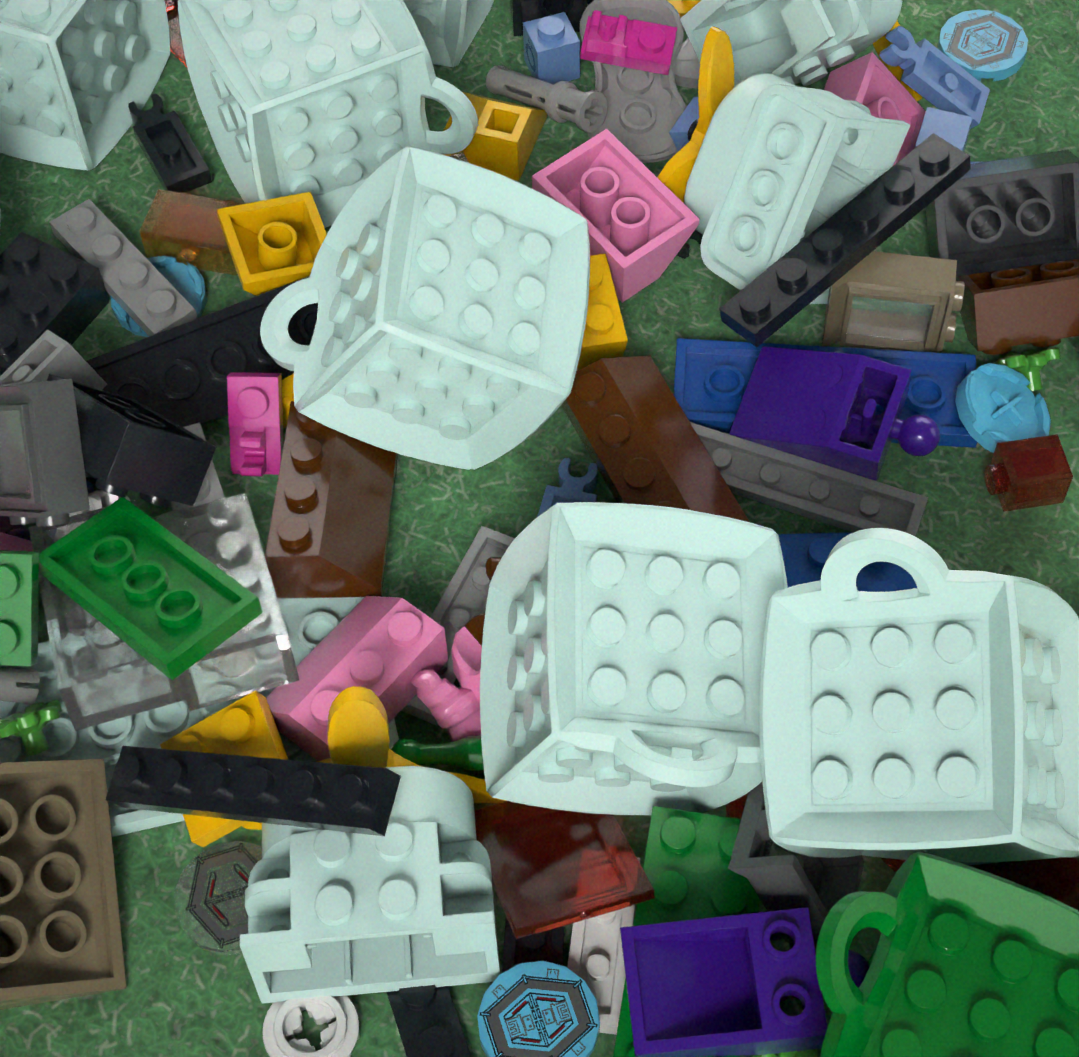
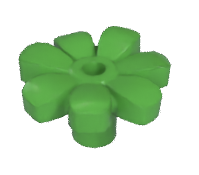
(1030, 363)
(30, 725)

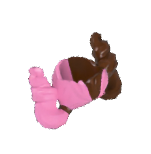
(452, 706)

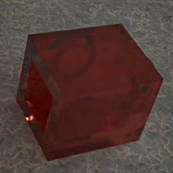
(1029, 473)

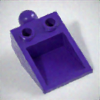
(826, 409)
(720, 985)

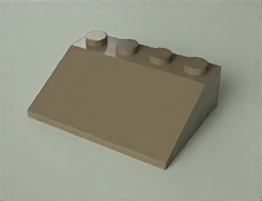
(57, 884)

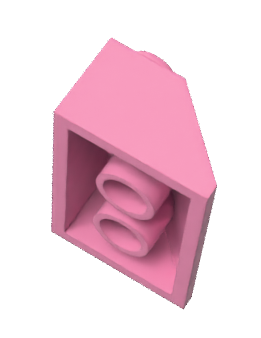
(877, 88)
(626, 210)
(371, 648)

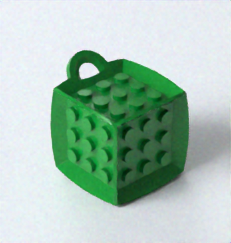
(957, 968)

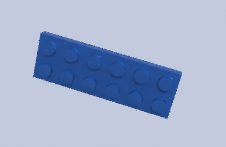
(716, 373)

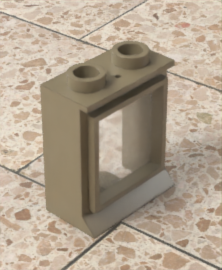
(895, 304)

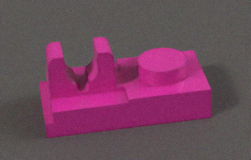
(628, 43)
(255, 422)

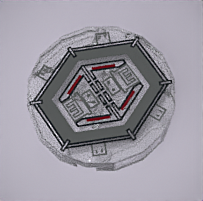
(212, 896)

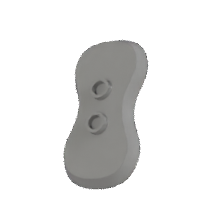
(640, 102)

